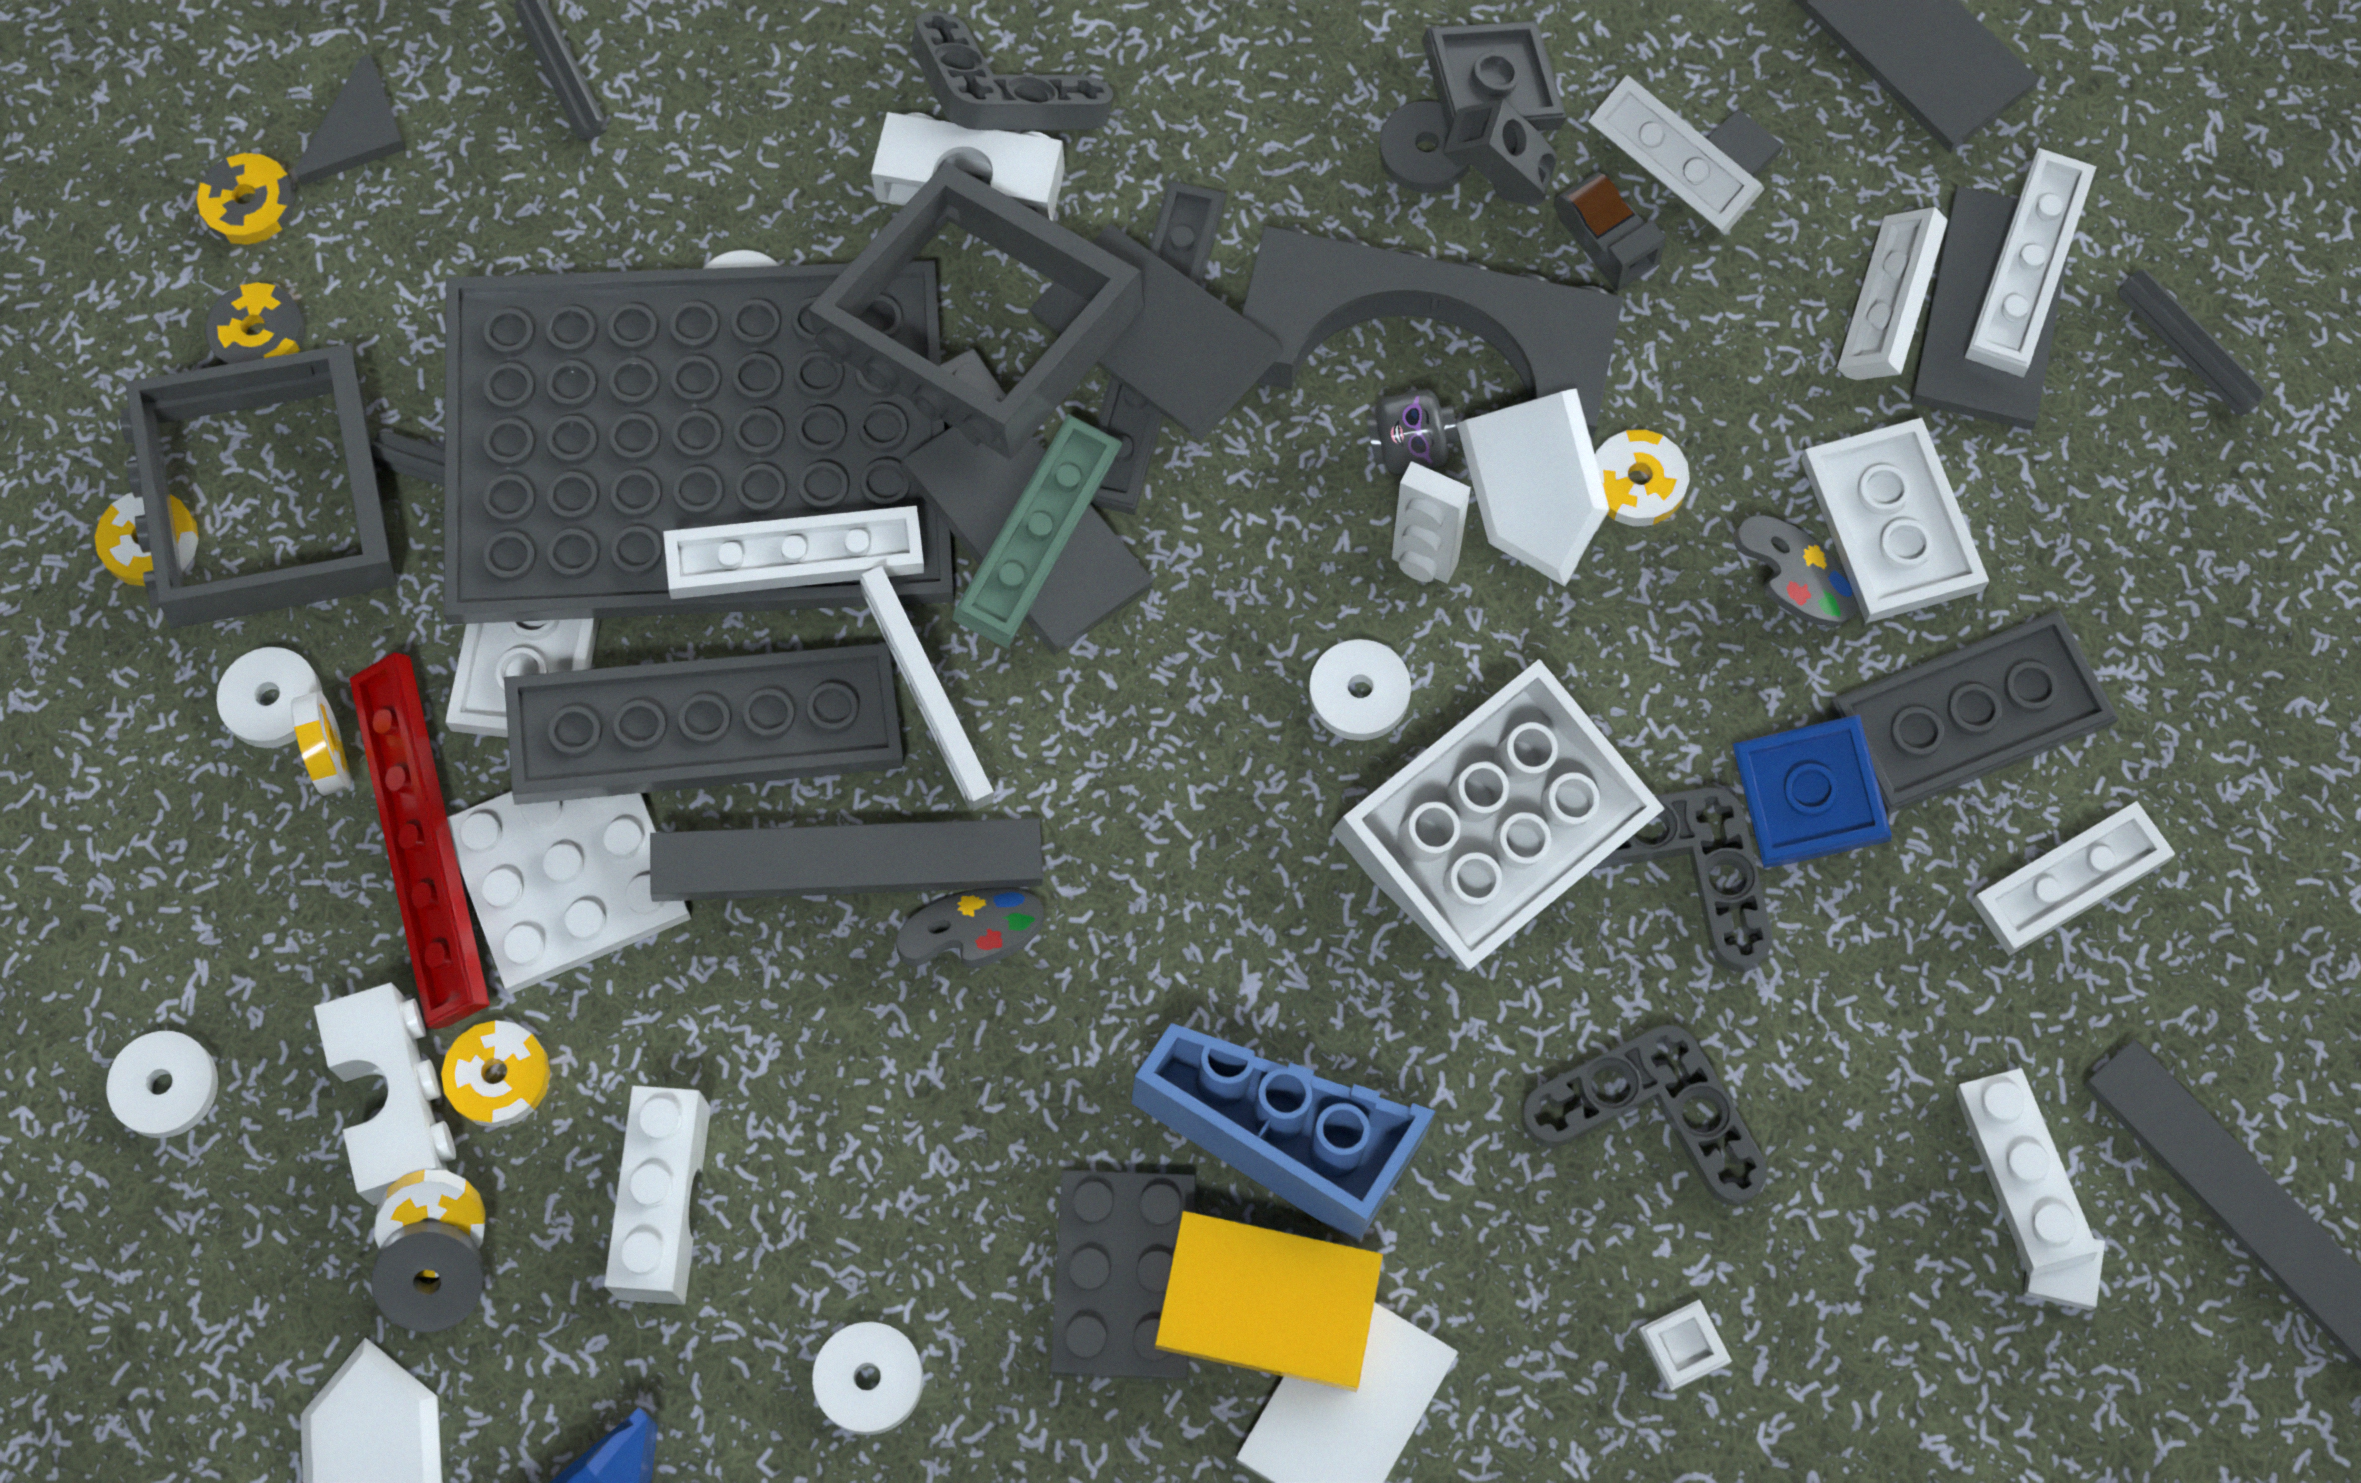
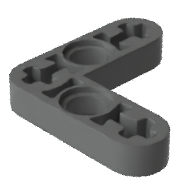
(1001, 102)
(1690, 837)
(1647, 1084)

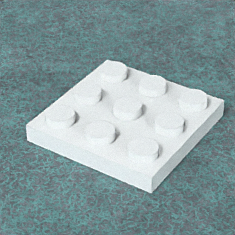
(559, 881)

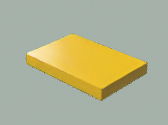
(1269, 1301)

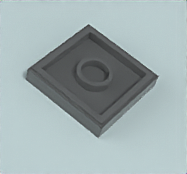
(1493, 64)

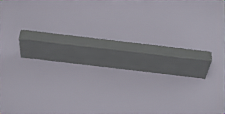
(1184, 241)
(845, 859)
(2235, 1192)

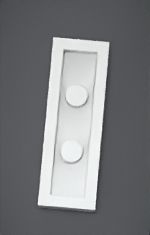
(1676, 154)
(1892, 294)
(1429, 524)
(2072, 878)
(2026, 1173)

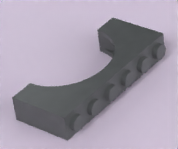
(1320, 285)

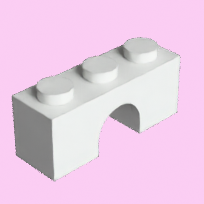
(1018, 165)
(377, 1036)
(651, 1216)

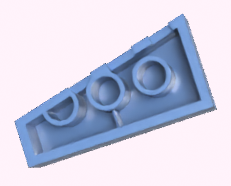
(1292, 1132)

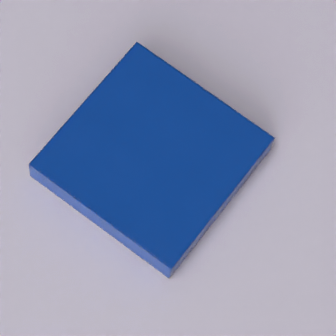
(1812, 792)

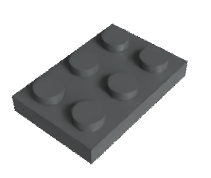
(1115, 1273)

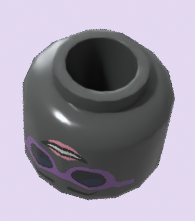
(1413, 430)

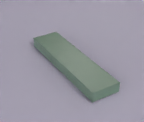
(1037, 531)

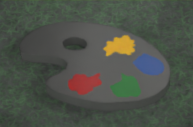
(1805, 575)
(979, 923)

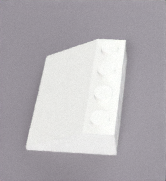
(1498, 817)

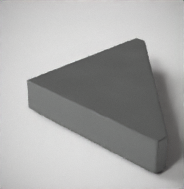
(355, 128)

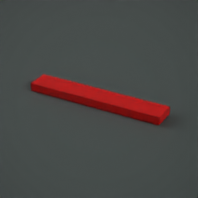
(419, 842)

